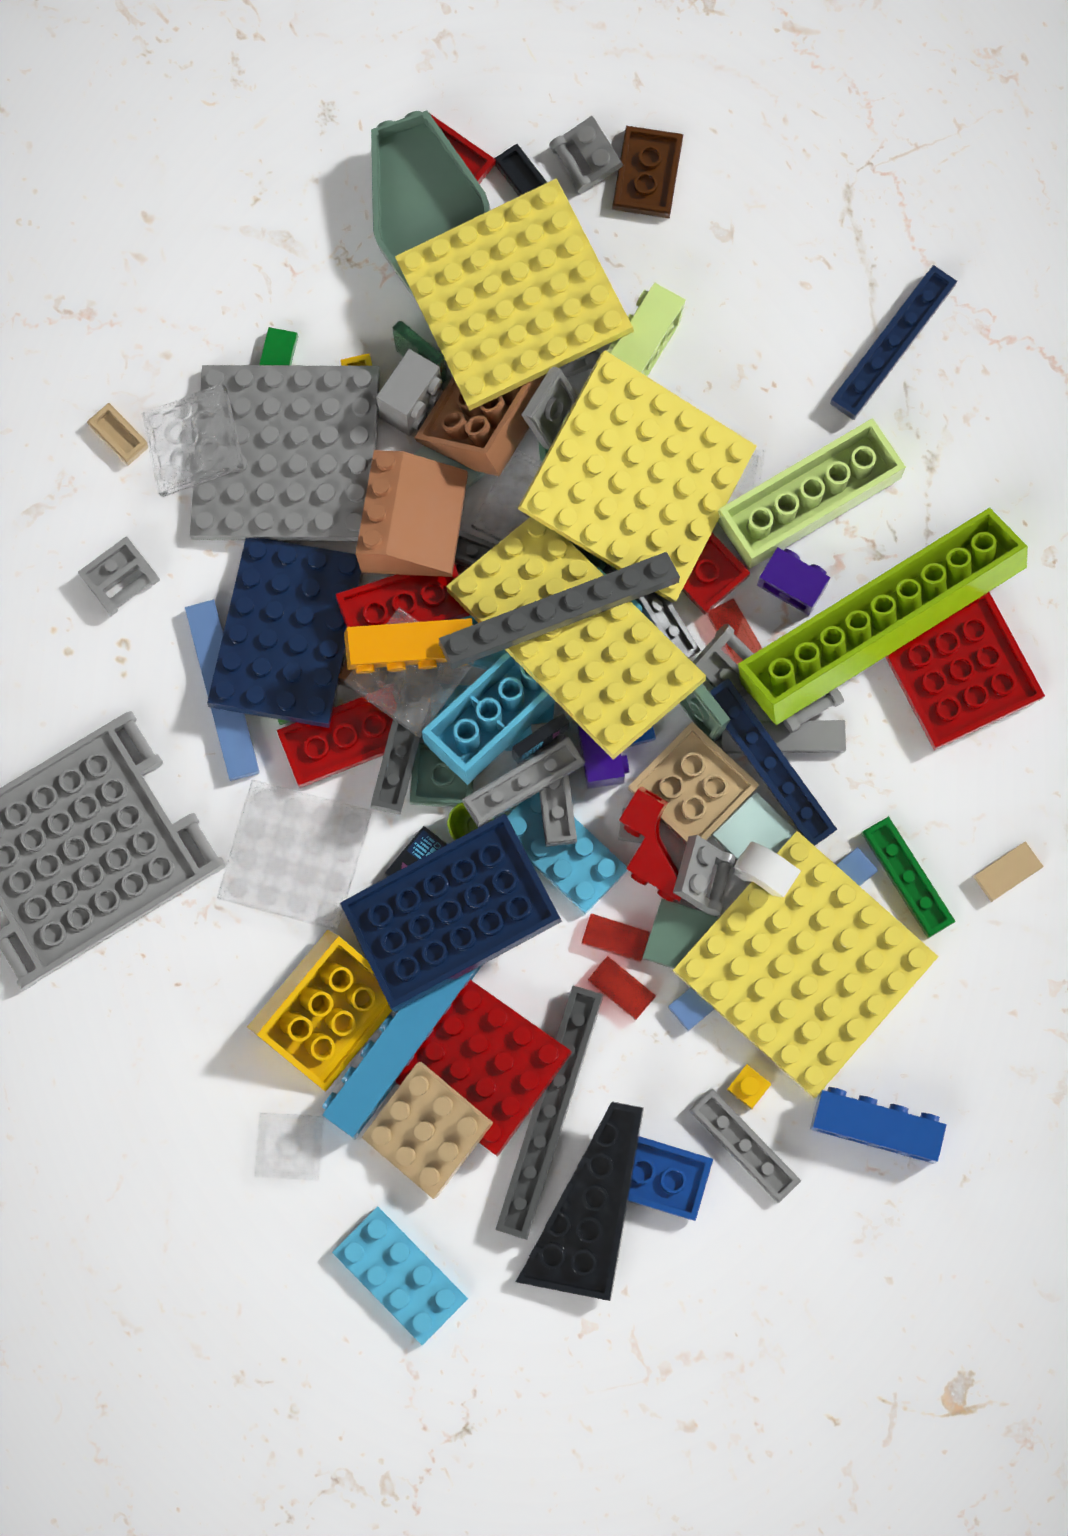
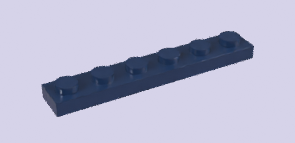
(893, 342)
(772, 765)

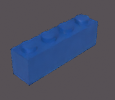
(878, 1126)

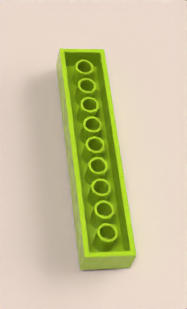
(883, 615)

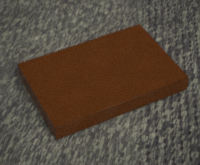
(649, 172)

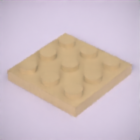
(698, 783)
(427, 1130)

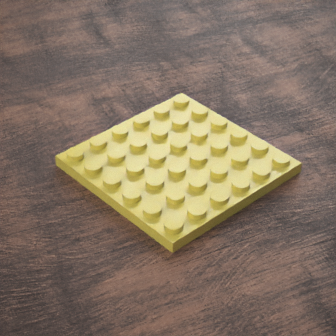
(514, 294)
(636, 472)
(806, 968)

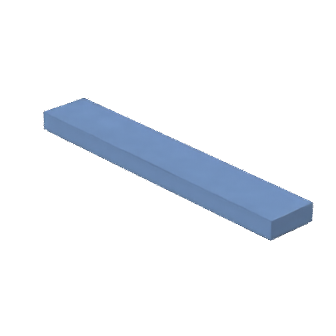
(230, 725)

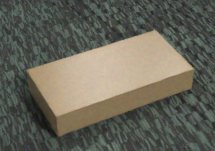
(118, 434)
(1008, 871)

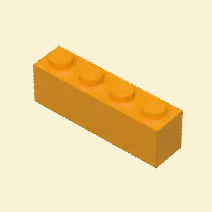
(398, 645)

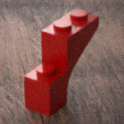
(652, 860)

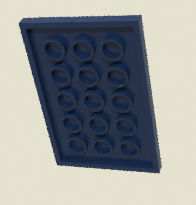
(284, 632)
(450, 912)

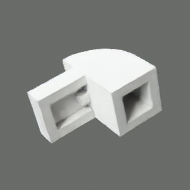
(766, 869)

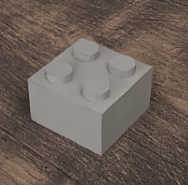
(410, 393)

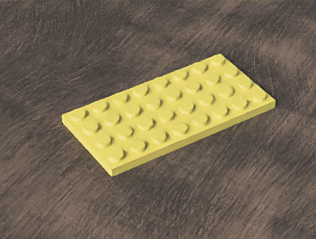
(605, 670)

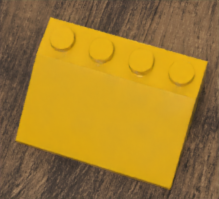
(323, 1011)

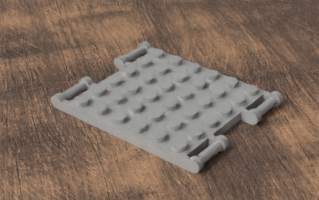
(88, 850)

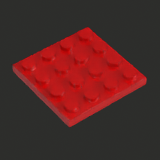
(964, 673)
(491, 1060)

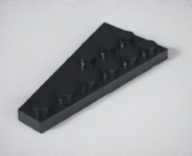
(586, 1227)

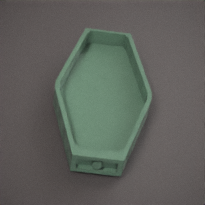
(418, 186)

